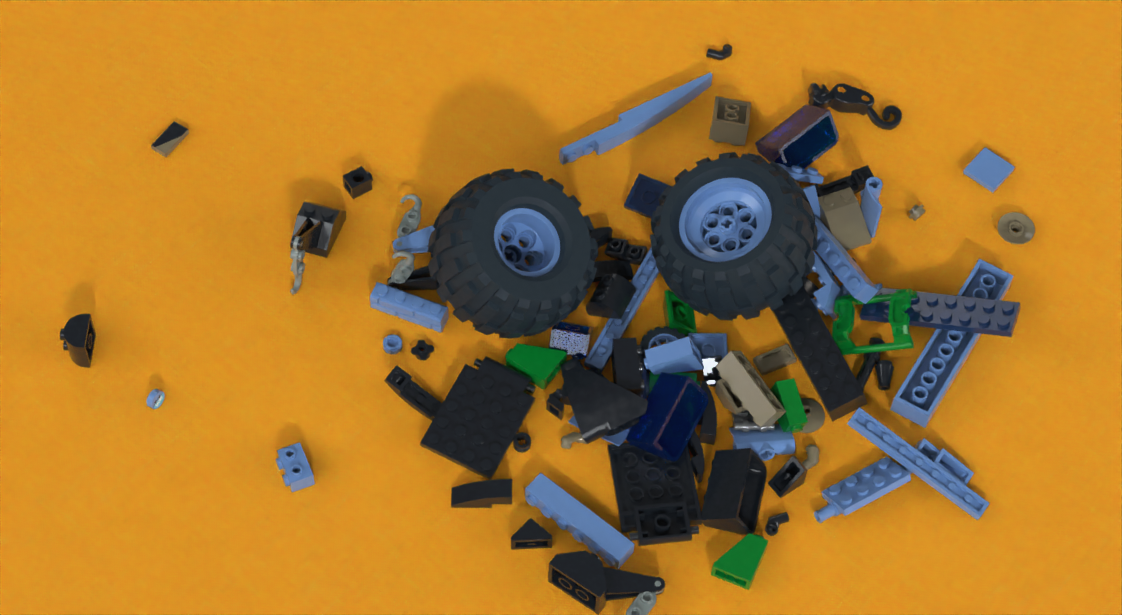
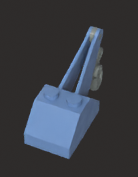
(408, 237)

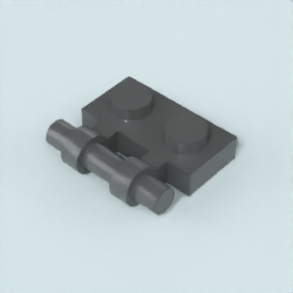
(744, 422)

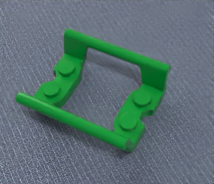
(898, 319)

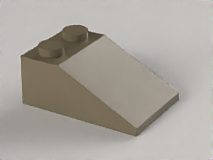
(730, 121)
(844, 218)

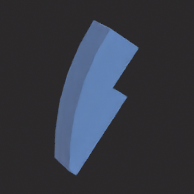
(945, 461)

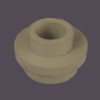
(916, 212)

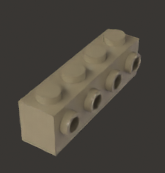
(750, 389)

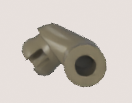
(572, 437)
(813, 456)

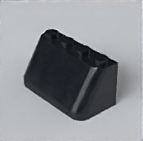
(734, 491)

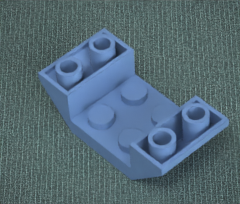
(829, 292)

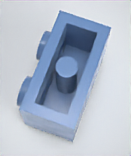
(295, 467)

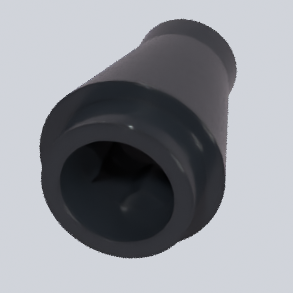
(884, 373)

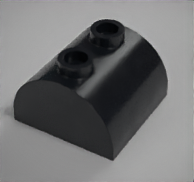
(611, 297)
(79, 339)

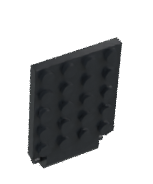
(480, 416)
(654, 495)

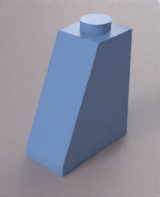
(674, 357)

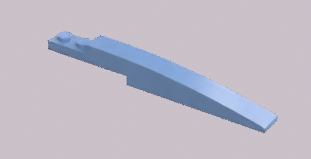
(636, 120)

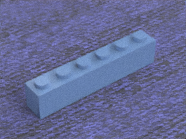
(843, 265)
(579, 521)

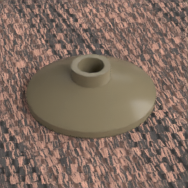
(1016, 222)
(815, 416)

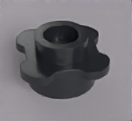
(422, 355)

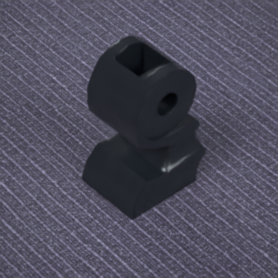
(556, 402)

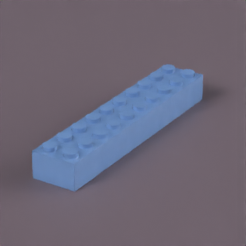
(946, 351)

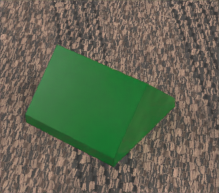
(678, 314)

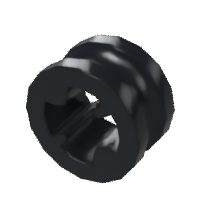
(522, 448)

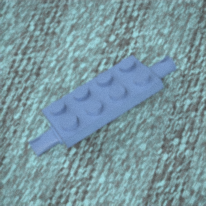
(862, 488)

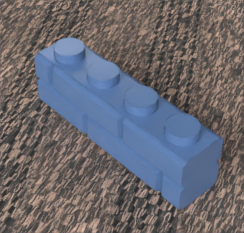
(409, 307)

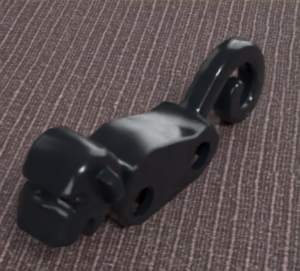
(852, 103)

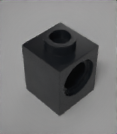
(357, 182)

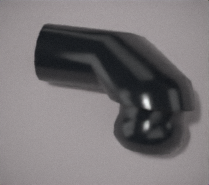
(720, 55)
(774, 521)

